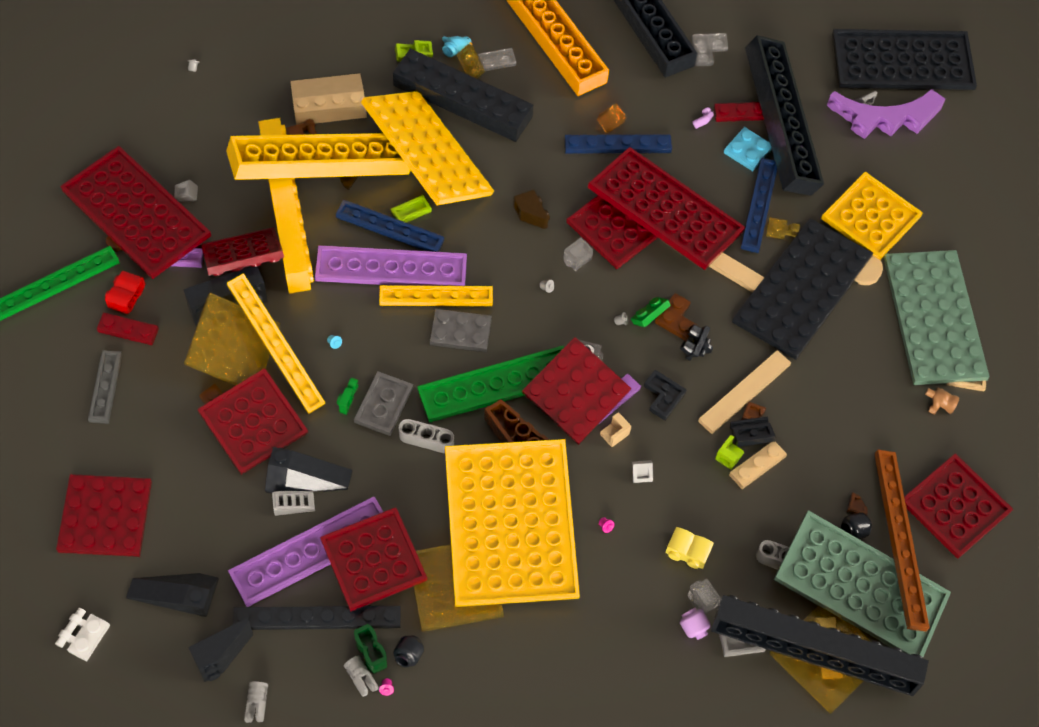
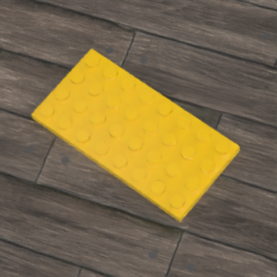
(427, 147)

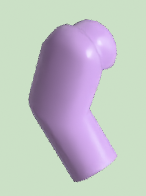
(704, 119)

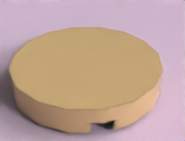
(871, 272)

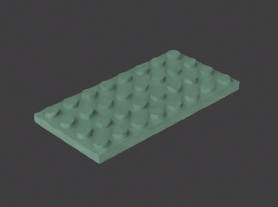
(935, 317)
(856, 584)

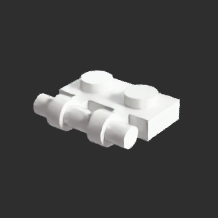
(88, 636)

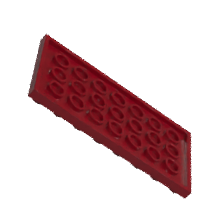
(666, 208)
(136, 212)

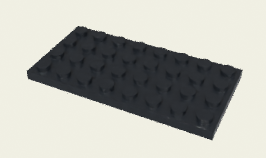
(903, 59)
(802, 288)

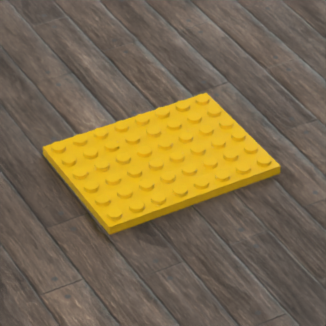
(511, 523)

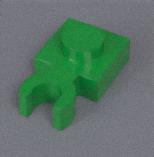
(345, 400)

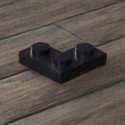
(668, 394)

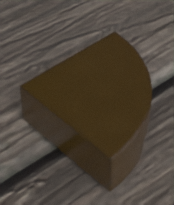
(348, 181)

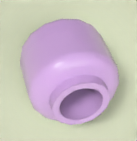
(695, 623)

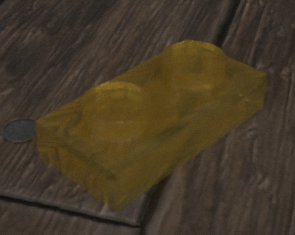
(470, 61)

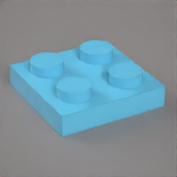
(748, 149)

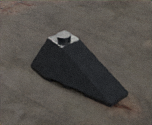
(300, 472)
(178, 592)

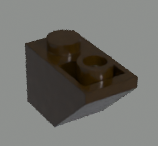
(530, 209)

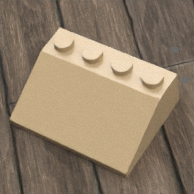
(328, 98)

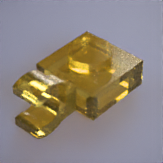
(778, 228)

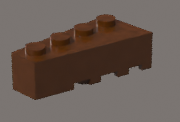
(509, 425)

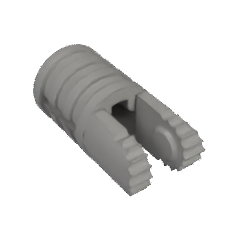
(358, 673)
(256, 698)

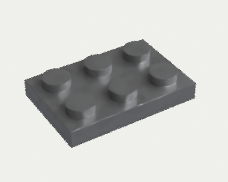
(460, 330)
(383, 403)

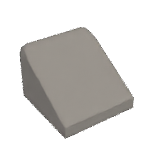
(867, 98)
(186, 191)

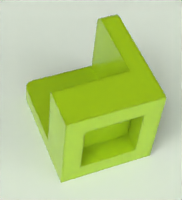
(729, 453)

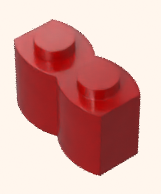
(125, 292)

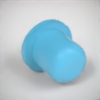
(334, 341)

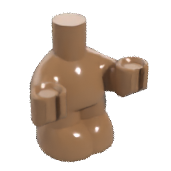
(942, 399)

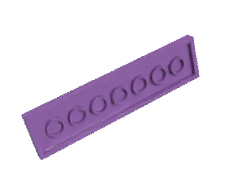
(390, 267)
(295, 557)

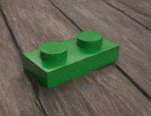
(650, 311)

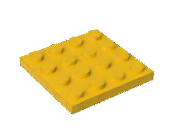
(872, 215)

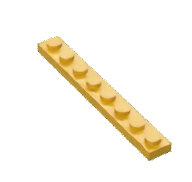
(276, 343)

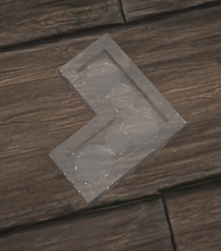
(706, 44)

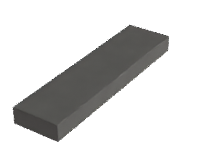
(105, 387)

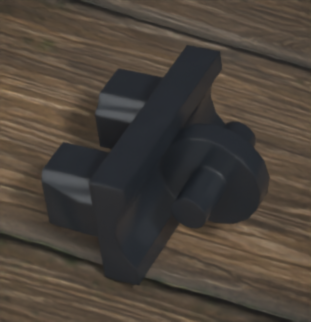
(700, 343)

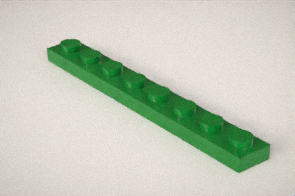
(57, 282)

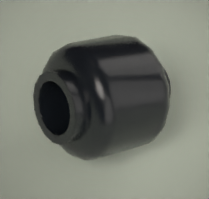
(857, 525)
(408, 651)

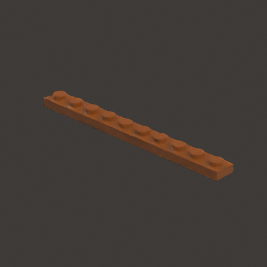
(901, 541)

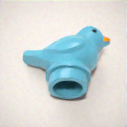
(454, 44)

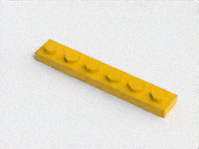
(436, 295)

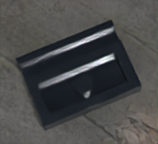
(752, 431)

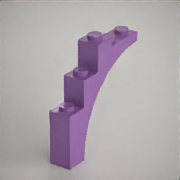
(887, 119)

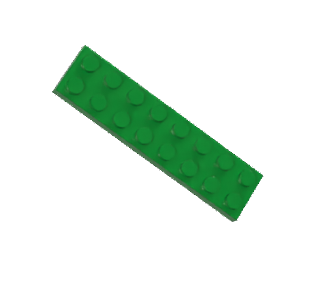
(482, 386)

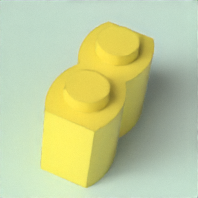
(689, 548)

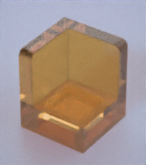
(611, 118)

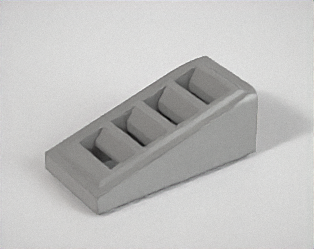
(293, 495)

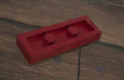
(738, 112)
(127, 328)

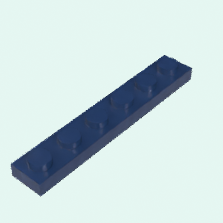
(617, 143)
(759, 206)
(389, 227)

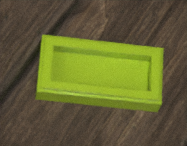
(412, 209)

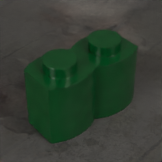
(373, 652)

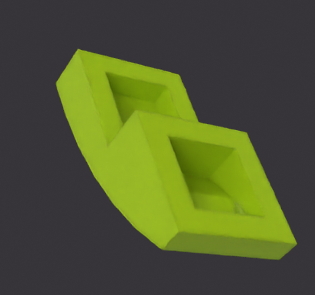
(423, 47)

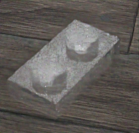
(497, 59)

